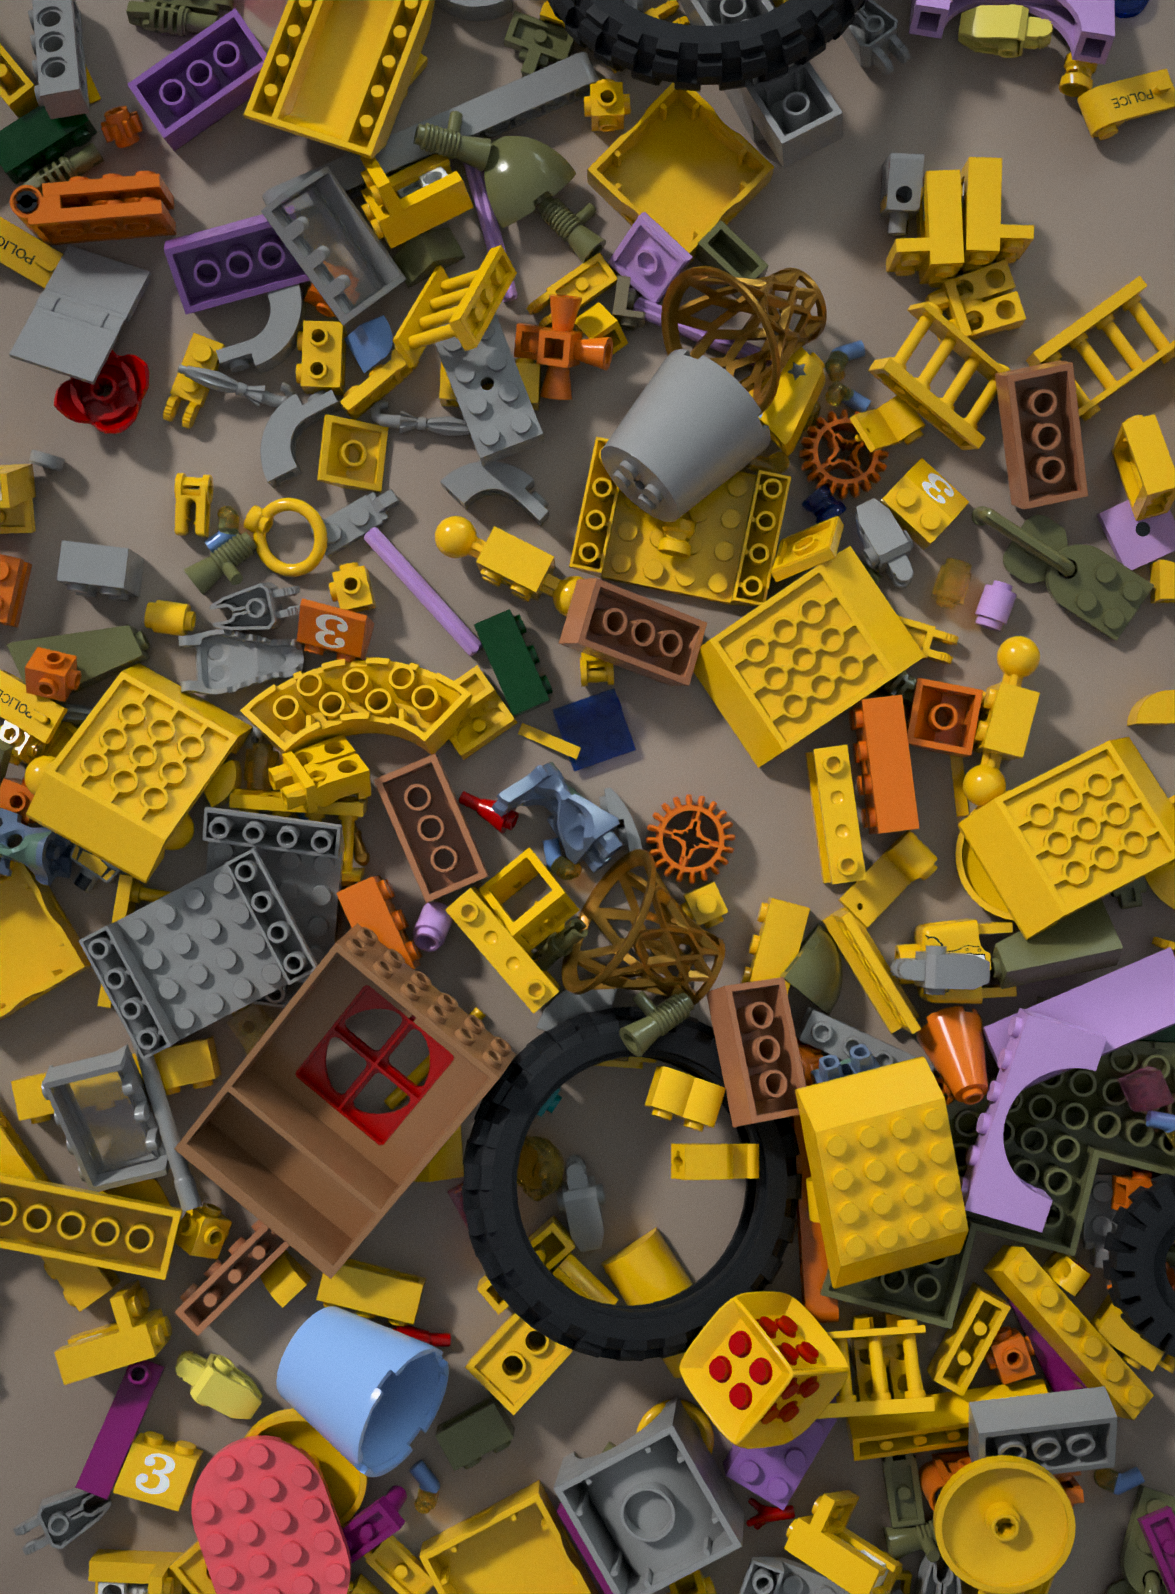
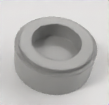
(46, 460)

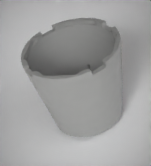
(684, 436)

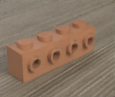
(228, 1280)

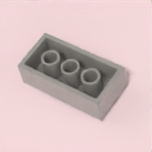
(497, 418)
(1052, 1429)

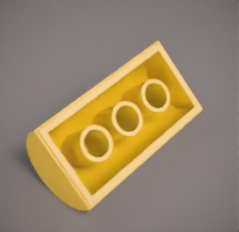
(647, 1274)

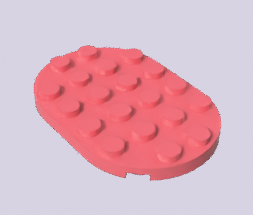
(269, 1521)

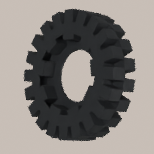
(1139, 1261)

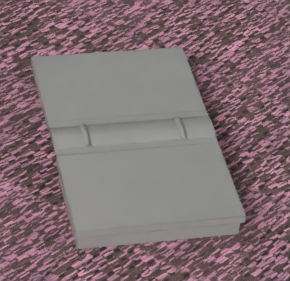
(80, 314)

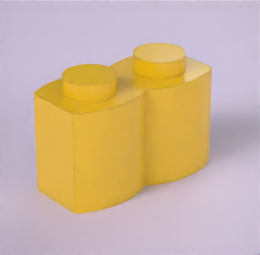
(684, 1097)

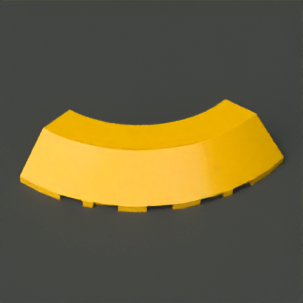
(360, 699)

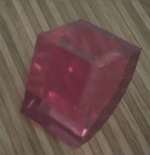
(1146, 1089)

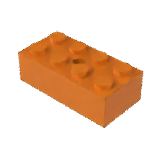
(884, 765)

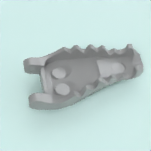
(238, 660)

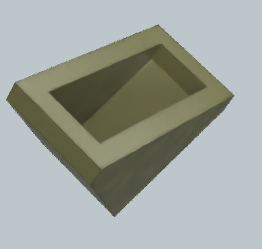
(426, 252)

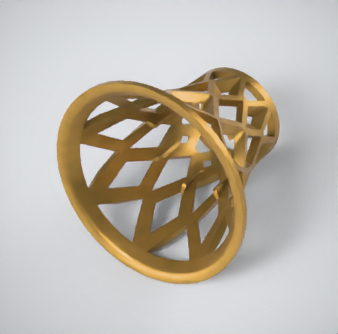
(751, 290)
(671, 935)

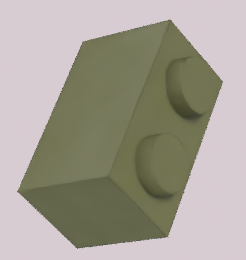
(729, 253)
(475, 1433)

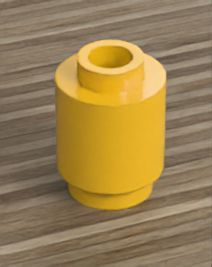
(169, 617)

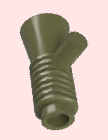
(452, 144)
(571, 227)
(222, 561)
(658, 1021)
(909, 1539)

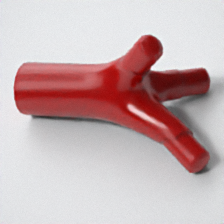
(769, 1514)

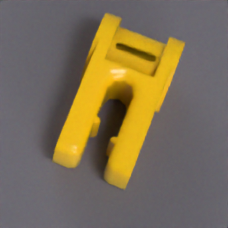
(184, 499)
(595, 670)

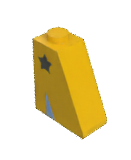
(795, 399)

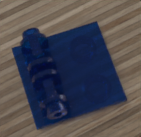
(596, 727)

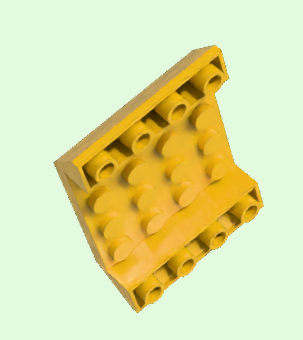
(730, 546)
(805, 656)
(135, 770)
(1073, 834)

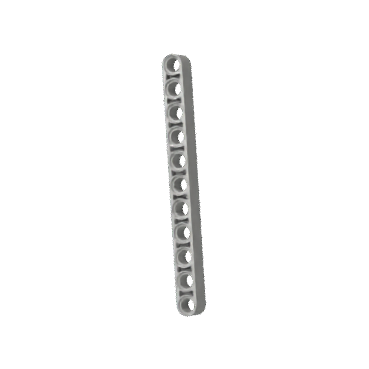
(482, 117)

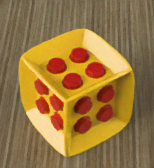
(763, 1369)

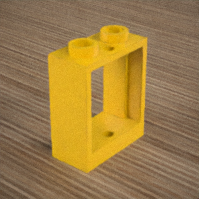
(1145, 466)
(529, 927)

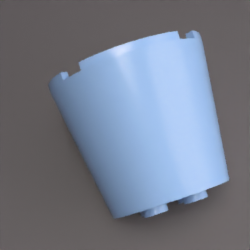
(362, 1386)

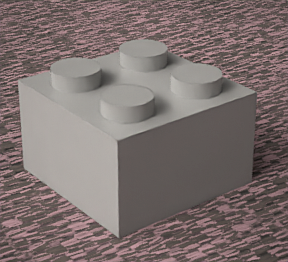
(100, 569)

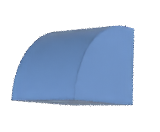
(370, 342)

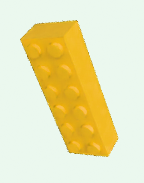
(87, 1226)

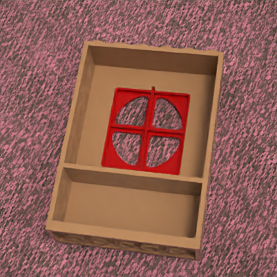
(305, 1151)

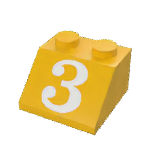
(924, 503)
(159, 1471)

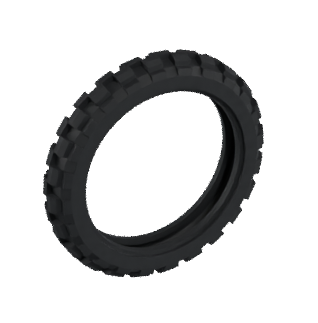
(705, 54)
(496, 1221)

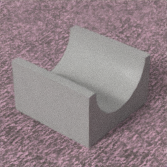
(652, 1505)

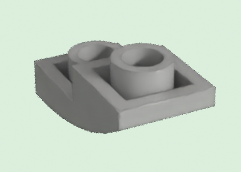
(614, 805)

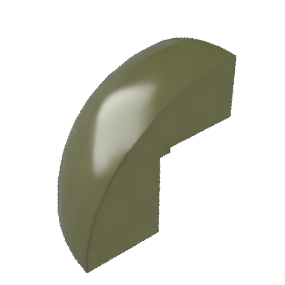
(522, 175)
(817, 970)

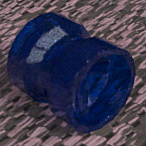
(823, 498)

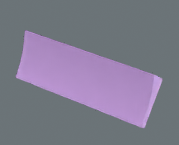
(1118, 1005)

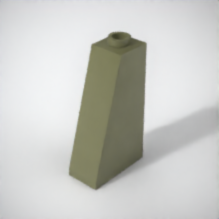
(98, 652)
(1072, 946)

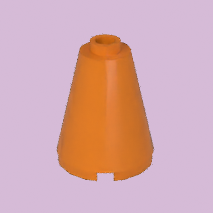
(957, 1051)

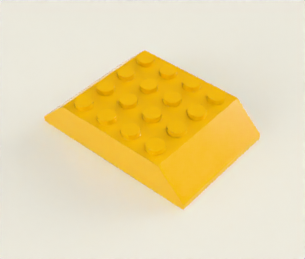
(341, 70)
(882, 1170)

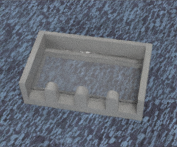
(333, 244)
(107, 1120)

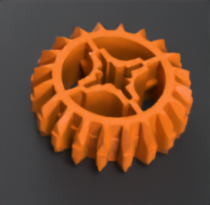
(851, 467)
(717, 846)

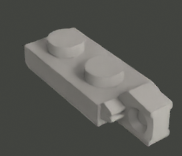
(357, 519)
(1099, 1219)

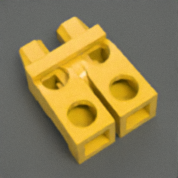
(981, 301)
(320, 775)
(892, 1354)

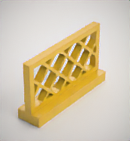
(872, 971)

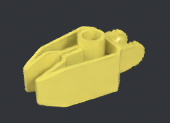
(1003, 30)
(219, 1384)

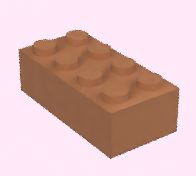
(1041, 434)
(632, 632)
(431, 827)
(757, 1050)

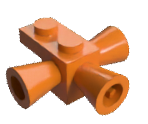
(561, 346)

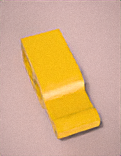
(714, 1161)

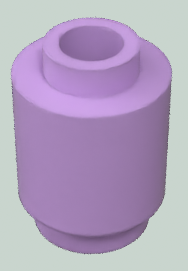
(995, 605)
(432, 927)

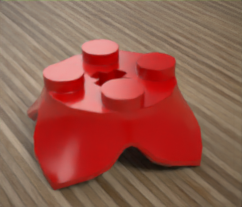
(118, 410)

